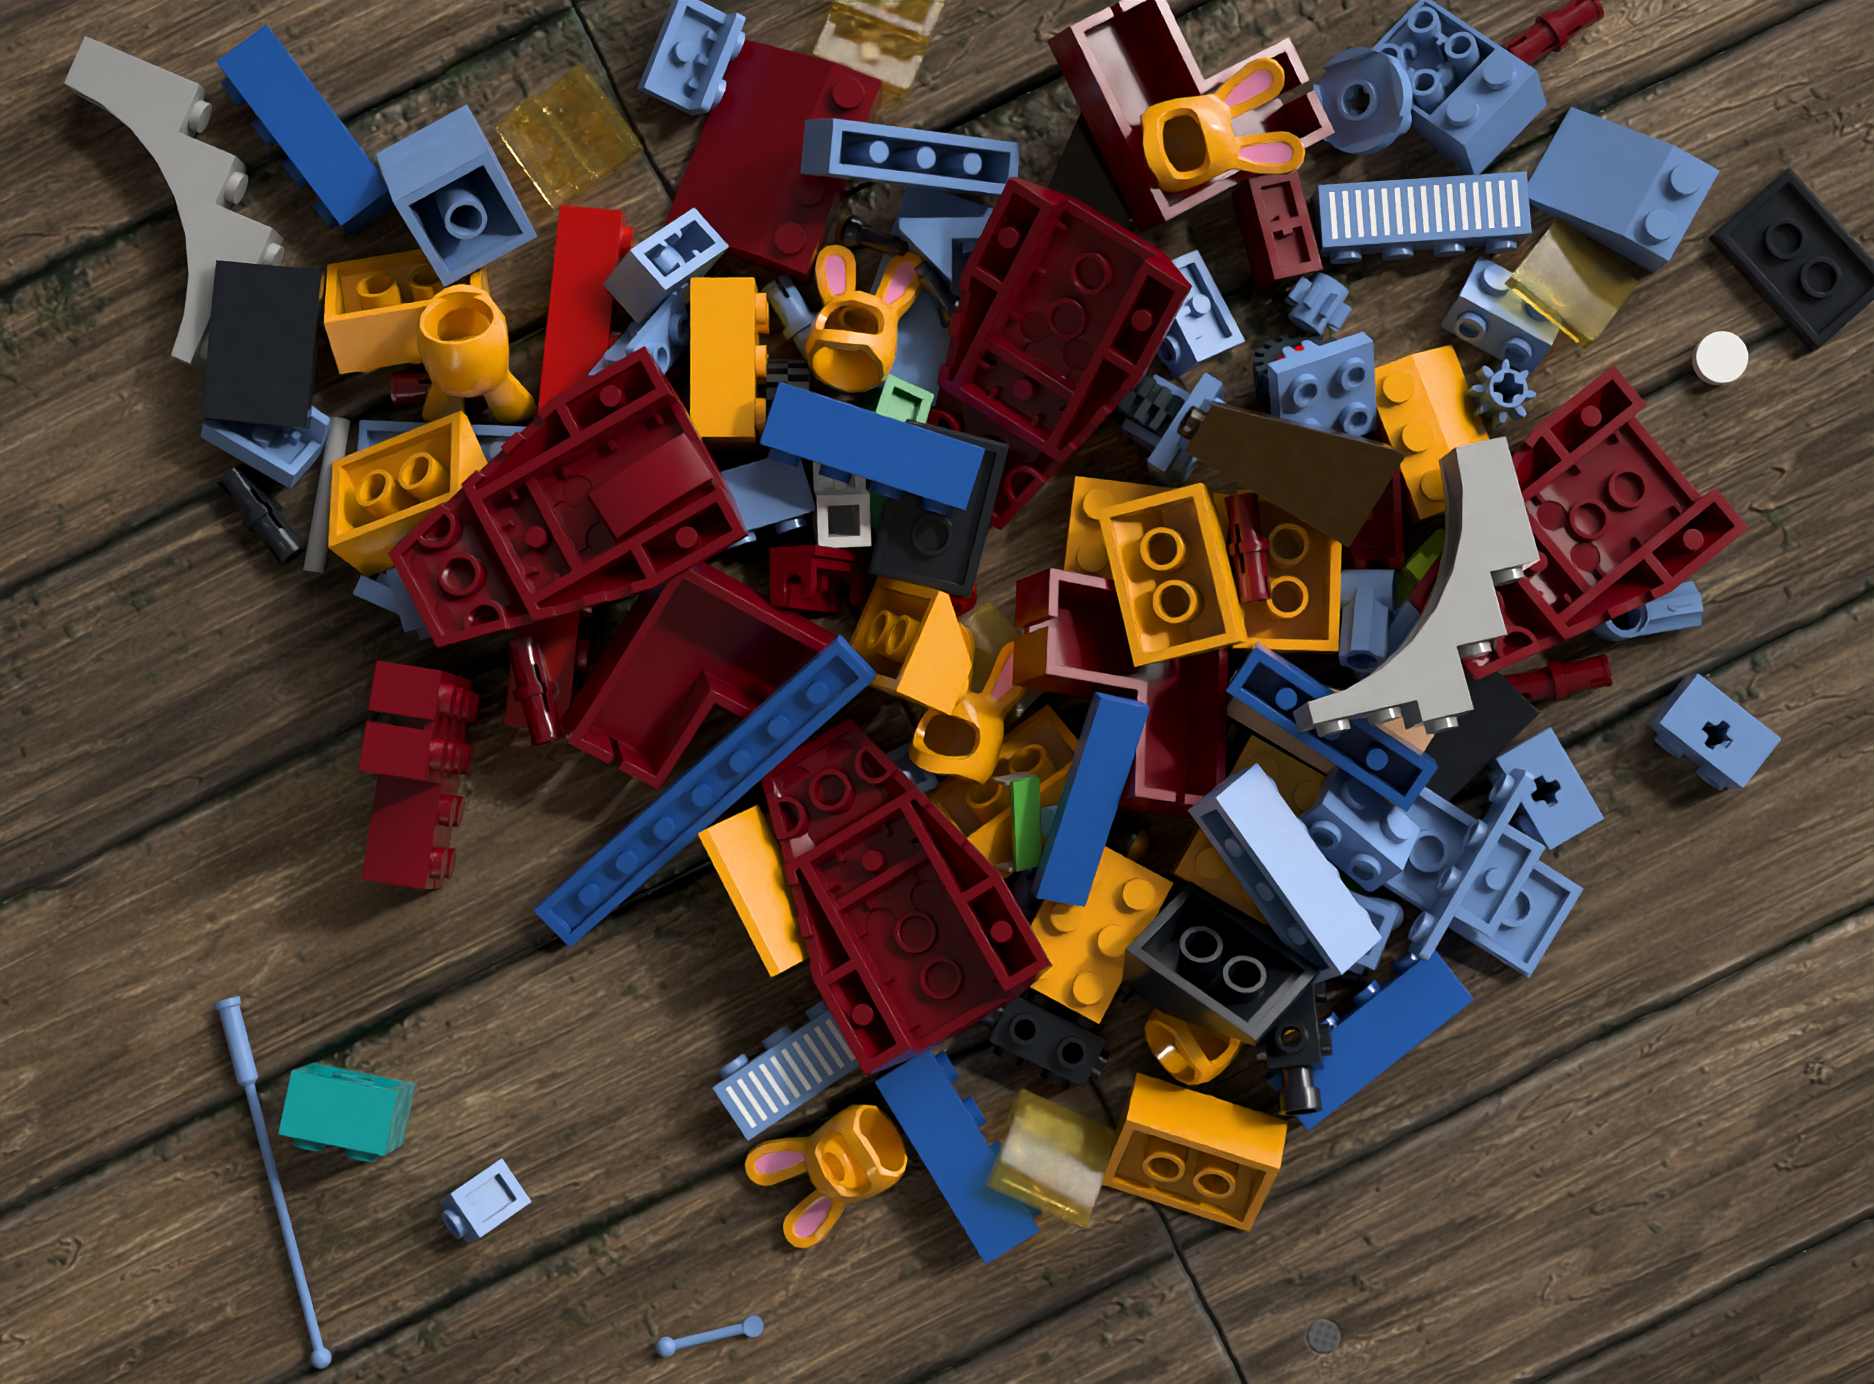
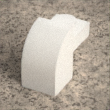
(841, 511)

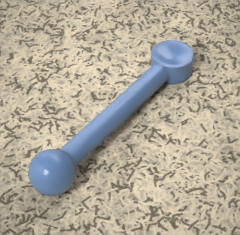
(751, 1326)

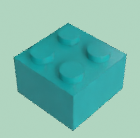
(346, 1110)

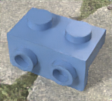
(692, 56)
(1499, 319)
(273, 450)
(1359, 830)

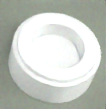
(1720, 358)

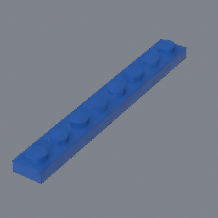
(705, 790)

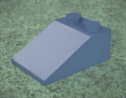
(1620, 187)

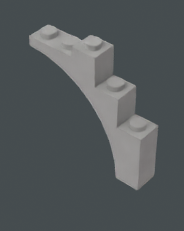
(205, 181)
(1483, 548)

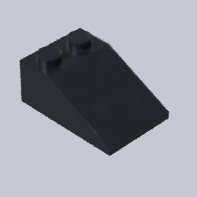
(1215, 968)

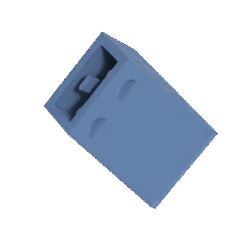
(1464, 86)

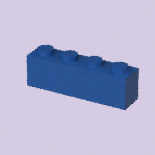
(307, 130)
(872, 447)
(1365, 751)
(1382, 1028)
(956, 1151)

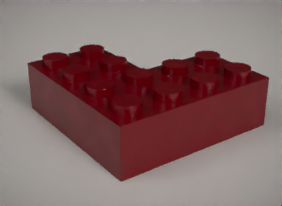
(1143, 60)
(1081, 647)
(678, 655)
(417, 773)

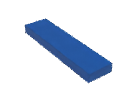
(1089, 799)

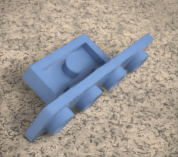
(1487, 874)

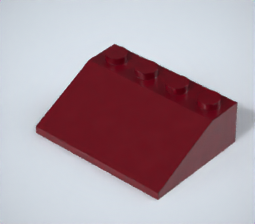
(750, 156)

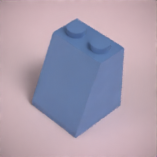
(454, 196)

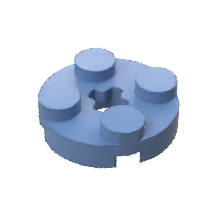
(1389, 104)

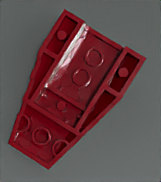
(1050, 332)
(1607, 524)
(527, 539)
(893, 902)

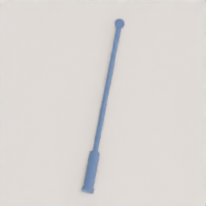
(247, 1076)

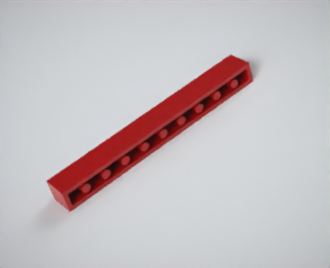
(577, 336)

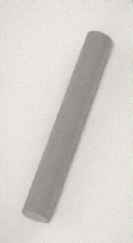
(318, 538)

